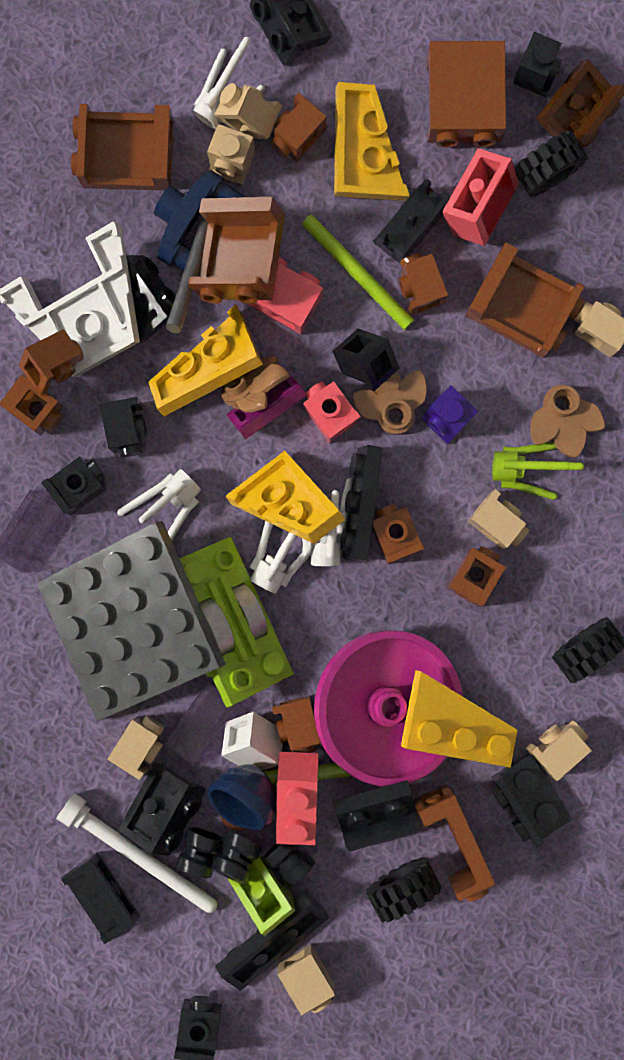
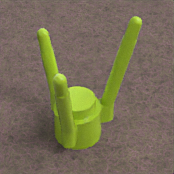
(509, 466)

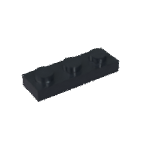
(361, 503)
(260, 952)

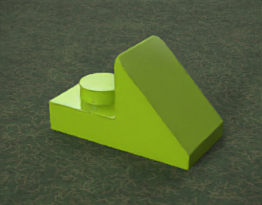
(264, 897)

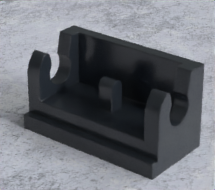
(412, 222)
(101, 897)

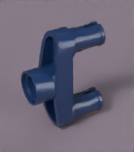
(182, 213)

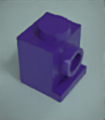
(449, 414)

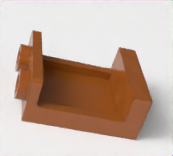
(466, 92)
(123, 149)
(239, 249)
(525, 303)
(475, 879)

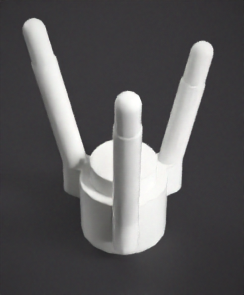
(210, 97)
(177, 490)
(328, 549)
(271, 572)

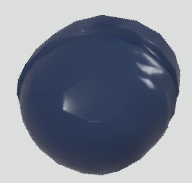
(244, 797)

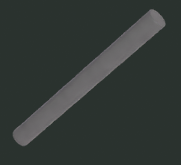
(191, 269)

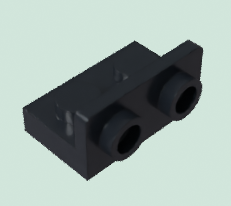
(290, 26)
(150, 296)
(530, 799)
(161, 811)
(377, 816)

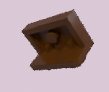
(581, 104)

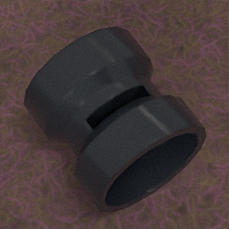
(199, 852)
(236, 858)
(291, 863)

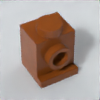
(298, 129)
(421, 283)
(50, 360)
(21, 400)
(393, 548)
(479, 591)
(297, 724)

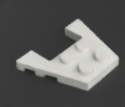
(96, 314)

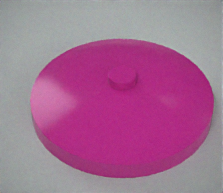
(366, 702)

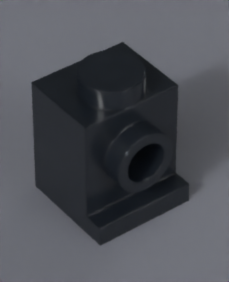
(539, 65)
(366, 358)
(124, 426)
(74, 499)
(195, 1045)

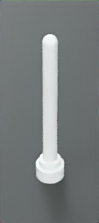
(77, 814)

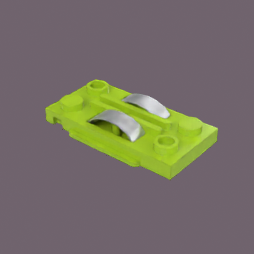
(237, 623)

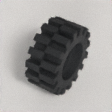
(551, 163)
(589, 650)
(403, 890)

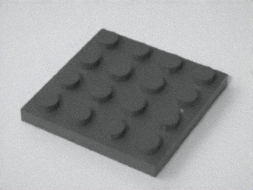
(130, 621)

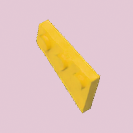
(363, 150)
(211, 364)
(287, 499)
(453, 726)

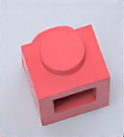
(331, 424)

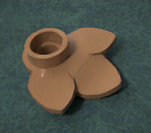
(250, 389)
(392, 395)
(568, 426)

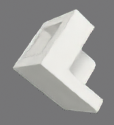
(252, 741)

